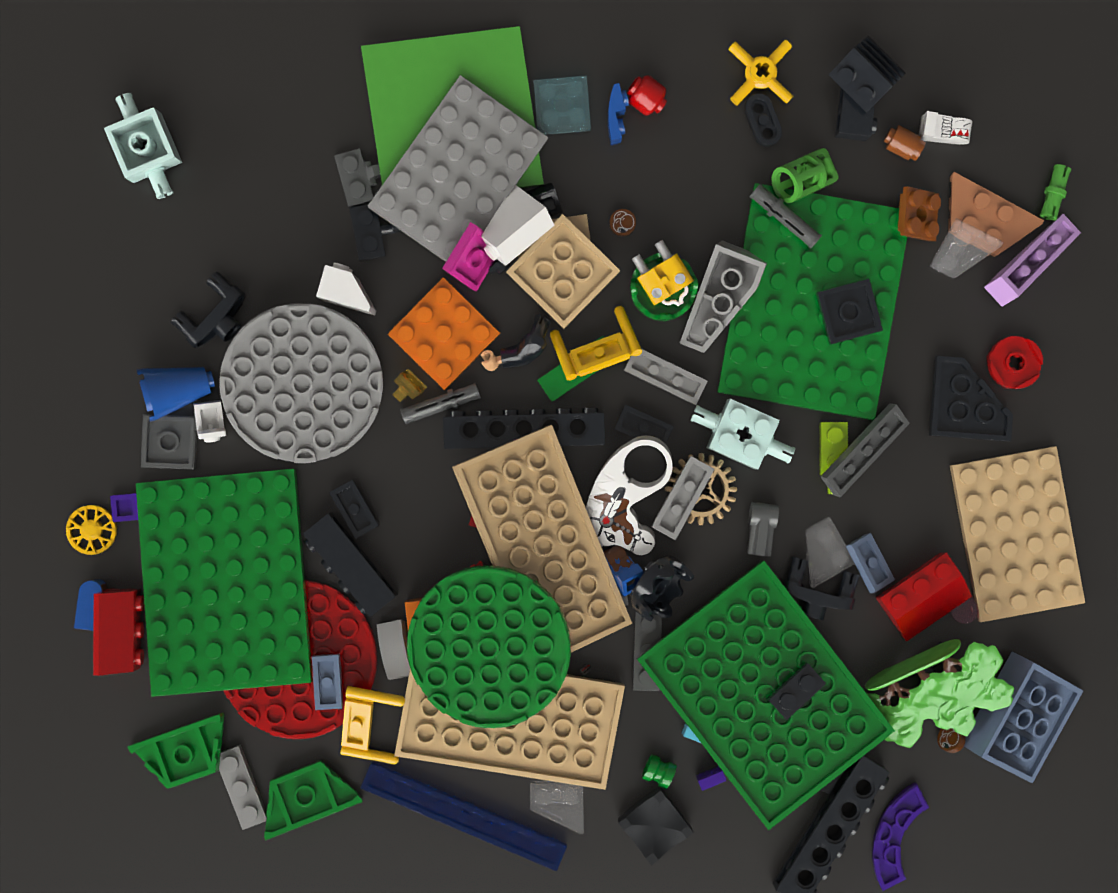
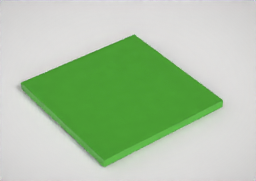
(414, 76)

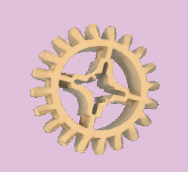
(719, 502)

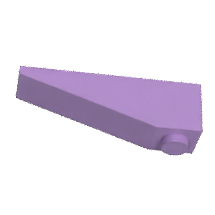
(1032, 261)

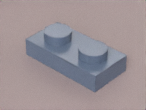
(870, 563)
(327, 681)

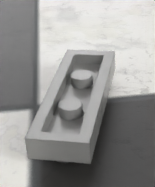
(666, 376)
(682, 497)
(242, 787)

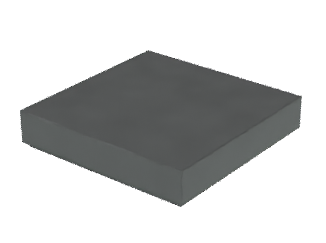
(169, 442)

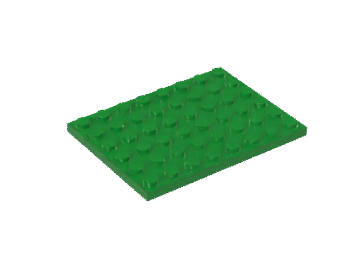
(778, 337)
(224, 582)
(725, 667)

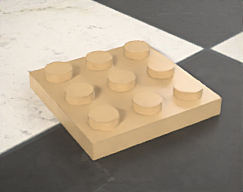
(563, 271)

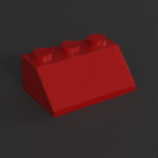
(924, 595)
(117, 631)

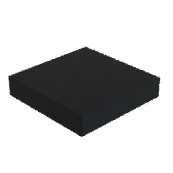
(849, 311)

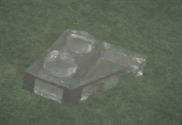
(963, 249)
(825, 552)
(558, 803)

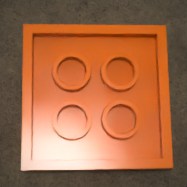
(444, 333)

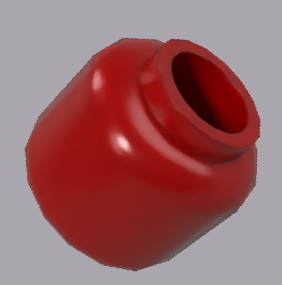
(647, 95)

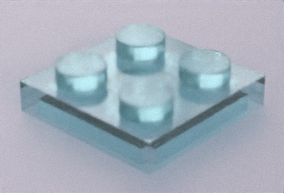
(562, 105)

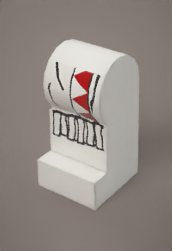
(944, 128)

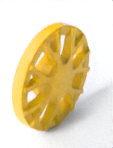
(91, 529)

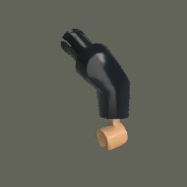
(524, 352)

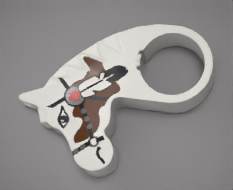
(615, 494)

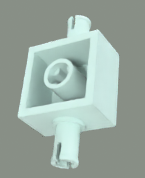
(128, 138)
(758, 426)

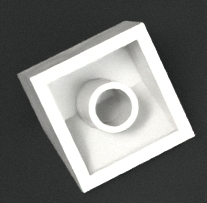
(344, 289)

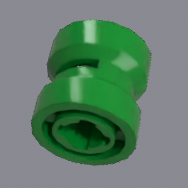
(659, 771)

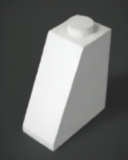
(515, 226)

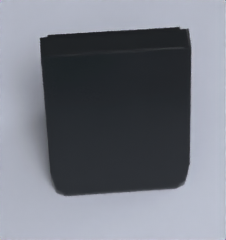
(547, 197)

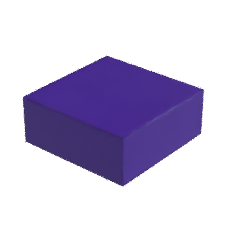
(124, 507)
(711, 778)

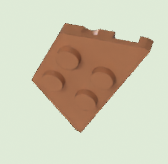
(989, 212)

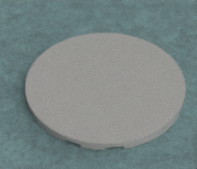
(301, 382)

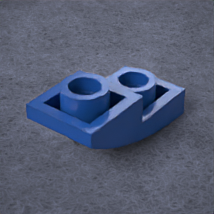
(616, 108)

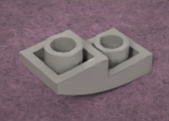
(393, 648)

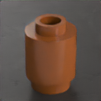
(904, 143)

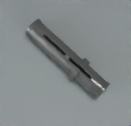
(785, 215)
(440, 403)

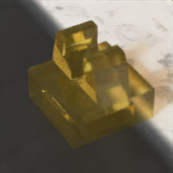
(408, 385)

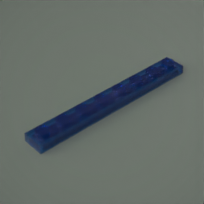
(464, 816)

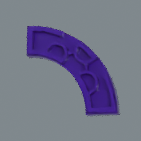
(889, 833)

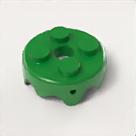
(660, 311)

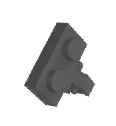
(357, 177)

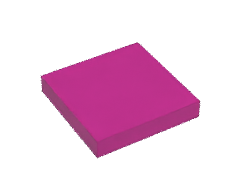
(468, 259)

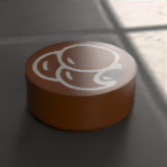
(622, 222)
(950, 740)

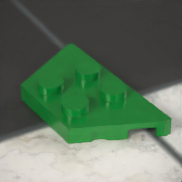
(183, 752)
(306, 797)

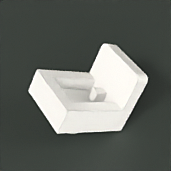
(209, 420)

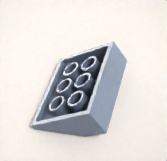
(1024, 732)

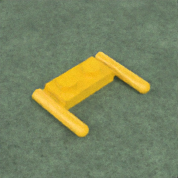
(600, 352)
(358, 723)

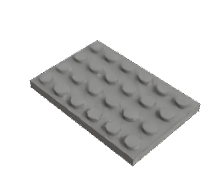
(457, 169)

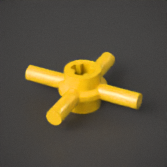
(755, 64)

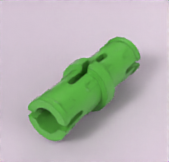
(1055, 192)

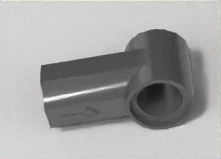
(762, 521)

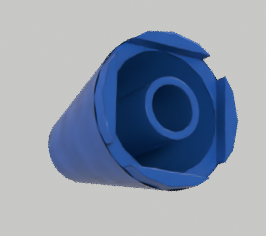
(173, 388)

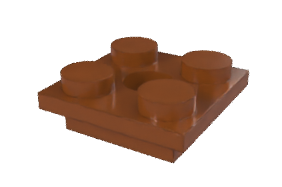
(919, 214)

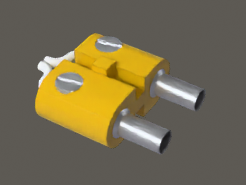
(665, 277)

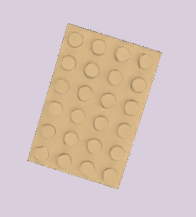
(1017, 534)

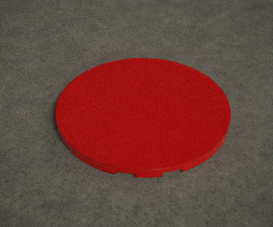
(334, 628)

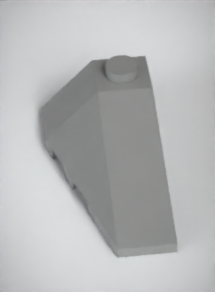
(726, 287)

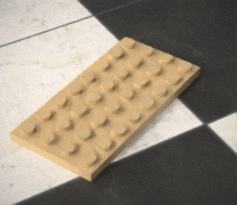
(540, 527)
(562, 743)

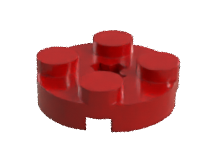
(1018, 347)

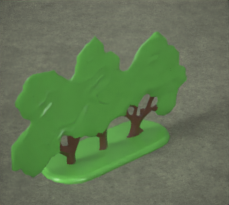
(941, 696)

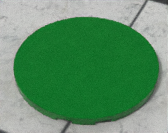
(489, 646)

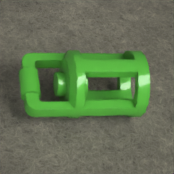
(810, 173)

